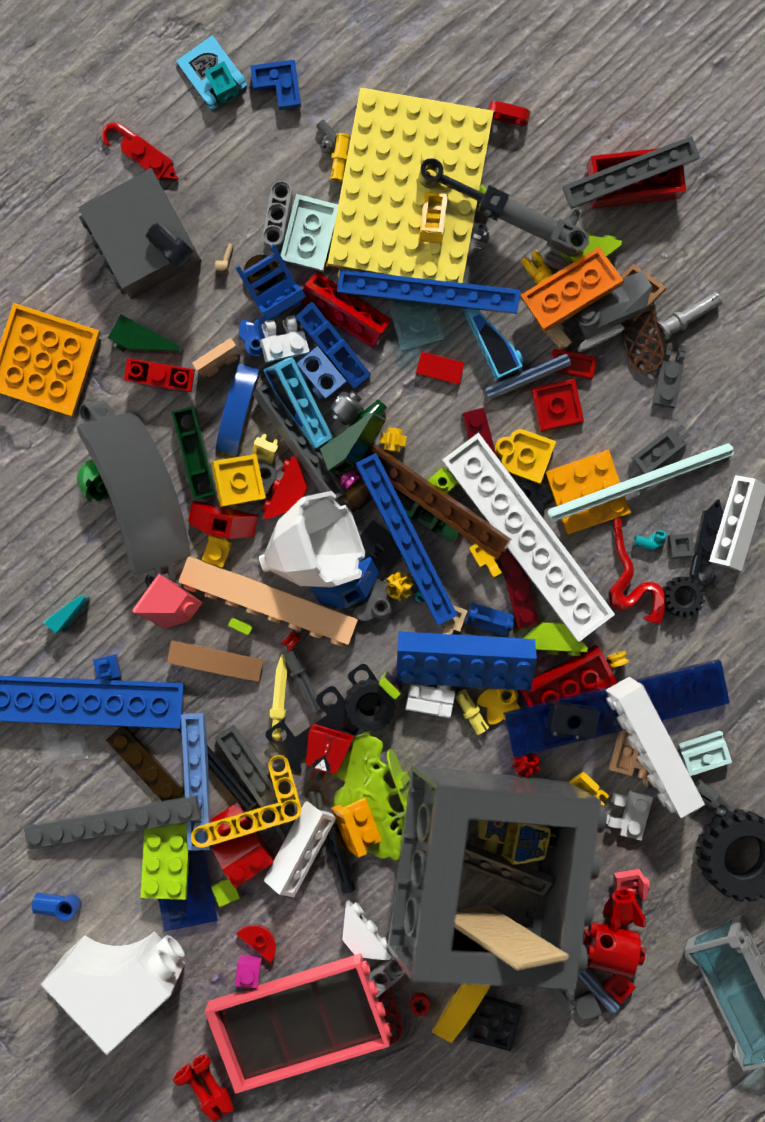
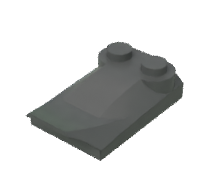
(615, 307)

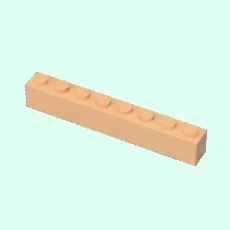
(268, 600)

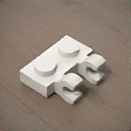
(283, 346)
(634, 816)

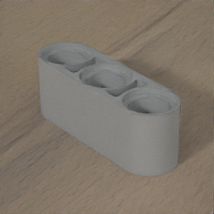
(277, 205)

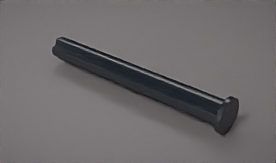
(229, 780)

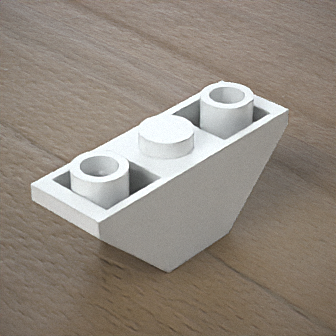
(362, 935)

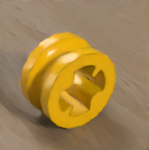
(617, 659)

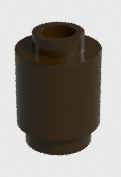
(357, 496)

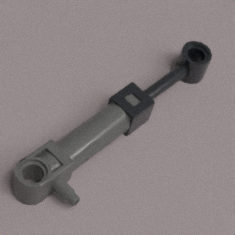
(497, 205)

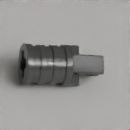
(712, 799)

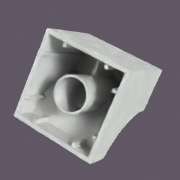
(115, 986)

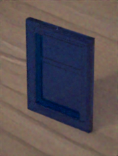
(199, 905)

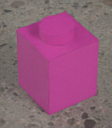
(248, 971)

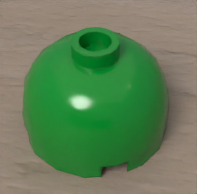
(91, 482)

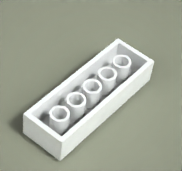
(654, 747)

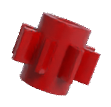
(526, 765)

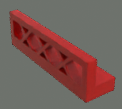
(342, 311)

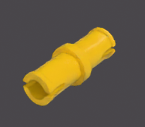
(340, 157)

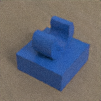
(107, 667)

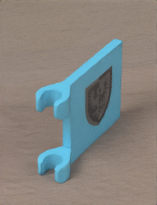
(202, 58)

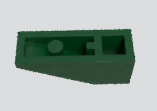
(138, 339)

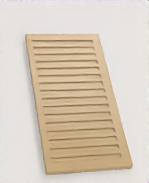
(506, 938)

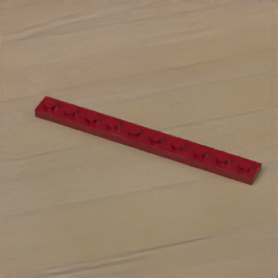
(514, 575)

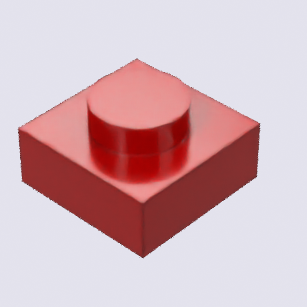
(619, 987)

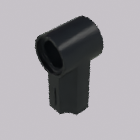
(173, 248)

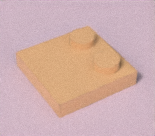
(210, 362)

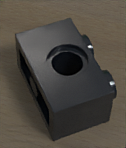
(561, 712)

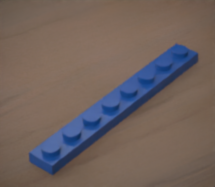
(429, 291)
(406, 539)

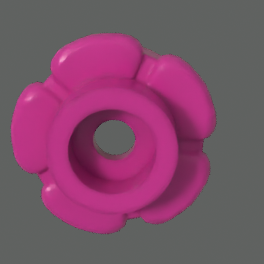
(349, 479)

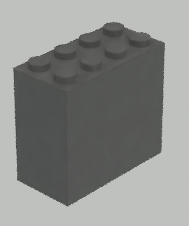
(119, 227)

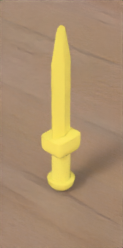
(278, 713)

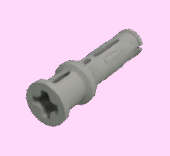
(680, 320)

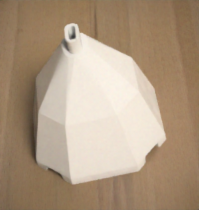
(315, 544)

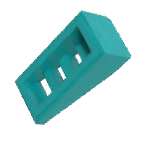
(61, 619)

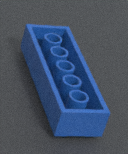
(465, 660)

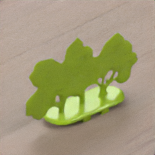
(368, 783)

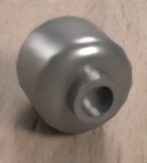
(347, 407)

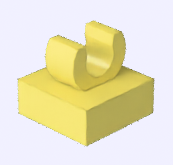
(265, 450)

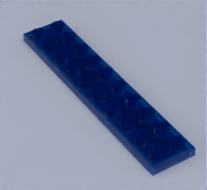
(670, 692)

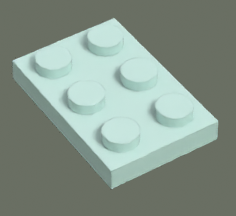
(309, 233)

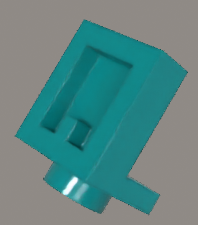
(222, 82)

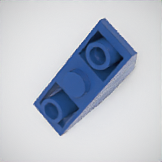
(349, 592)

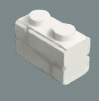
(430, 699)

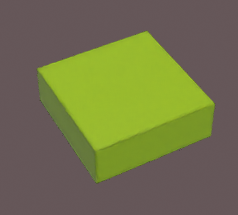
(241, 625)
(225, 892)

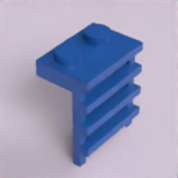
(277, 296)

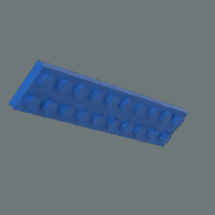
(91, 702)

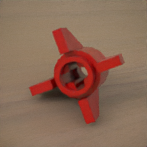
(624, 909)

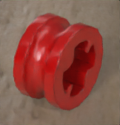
(291, 640)
(424, 1010)

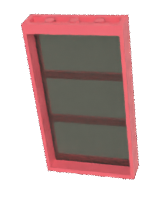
(299, 1023)

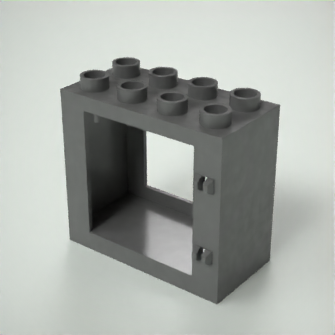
(431, 868)

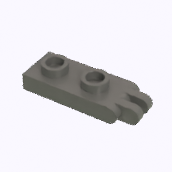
(660, 449)

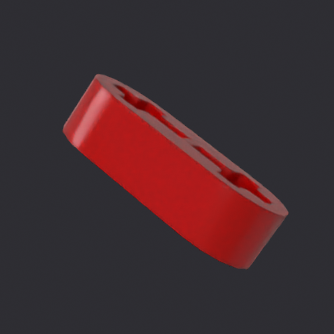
(509, 113)

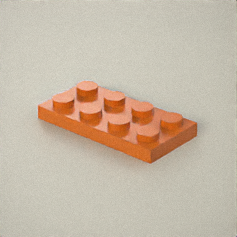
(572, 289)

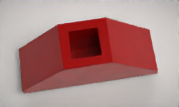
(159, 375)
(286, 491)
(222, 521)

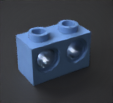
(325, 371)

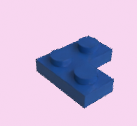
(281, 76)

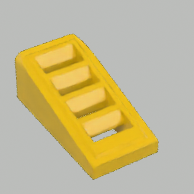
(432, 231)

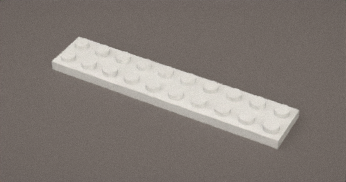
(532, 539)

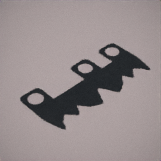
(295, 748)

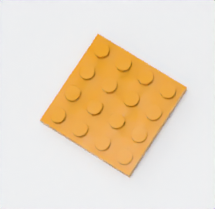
(45, 359)

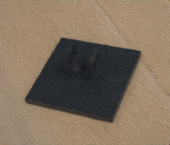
(380, 547)

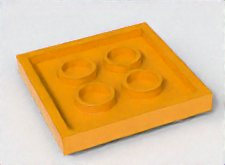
(582, 479)

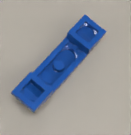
(236, 409)

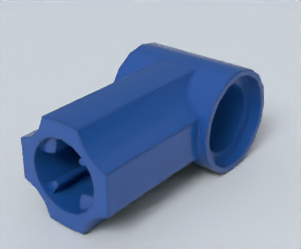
(54, 905)

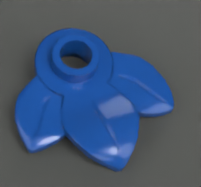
(252, 333)

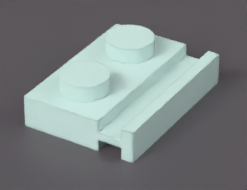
(705, 753)

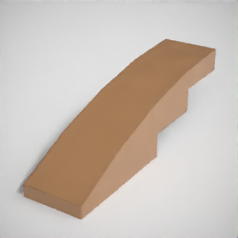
(214, 660)

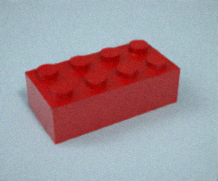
(659, 188)

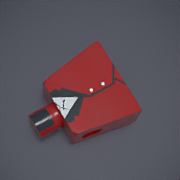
(326, 750)

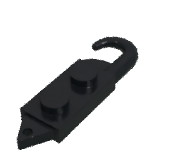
(705, 541)

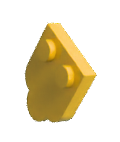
(525, 454)

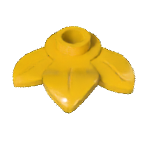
(497, 704)

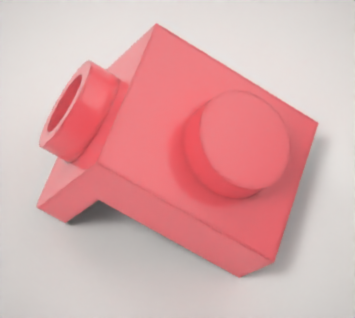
(633, 881)

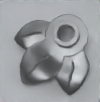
(367, 608)

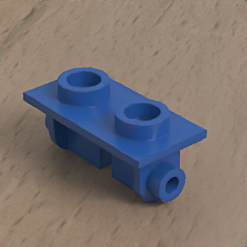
(490, 619)

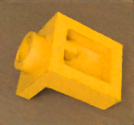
(217, 551)

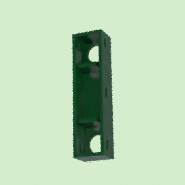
(194, 453)

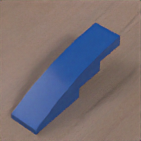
(332, 345)

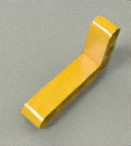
(256, 814)

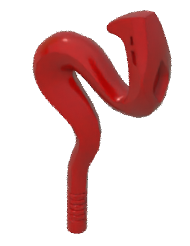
(616, 597)

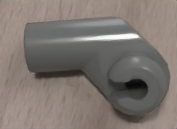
(329, 137)

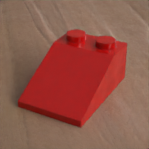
(242, 855)

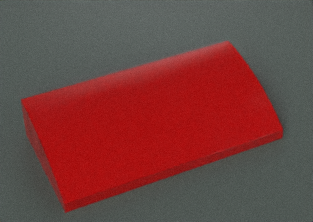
(571, 678)

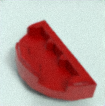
(260, 939)

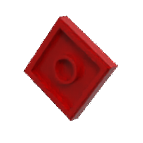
(557, 405)

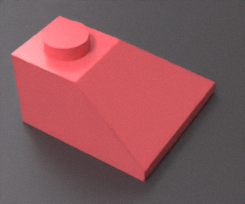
(167, 603)

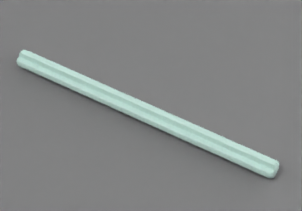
(640, 482)

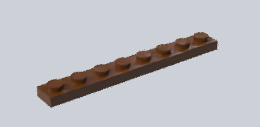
(441, 504)

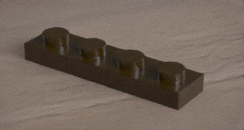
(144, 764)

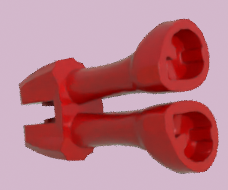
(210, 1102)

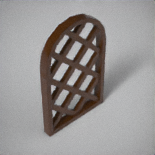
(660, 343)

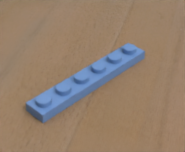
(196, 772)

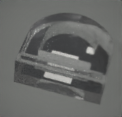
(479, 236)

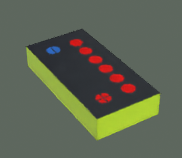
(389, 684)

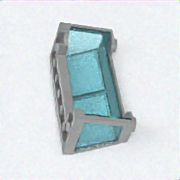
(737, 984)

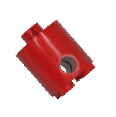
(613, 951)

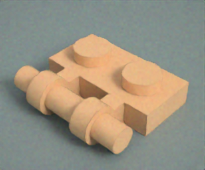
(625, 757)

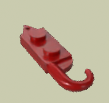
(141, 152)

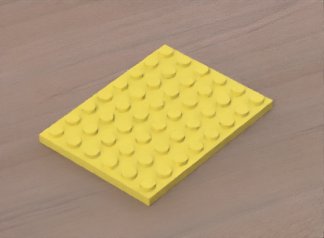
(382, 192)

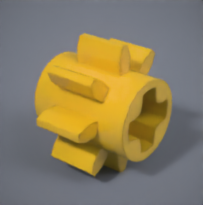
(393, 439)
(399, 586)

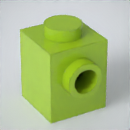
(443, 480)

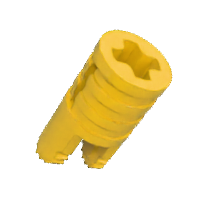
(543, 271)

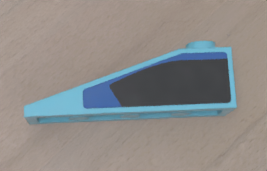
(495, 347)
(294, 394)

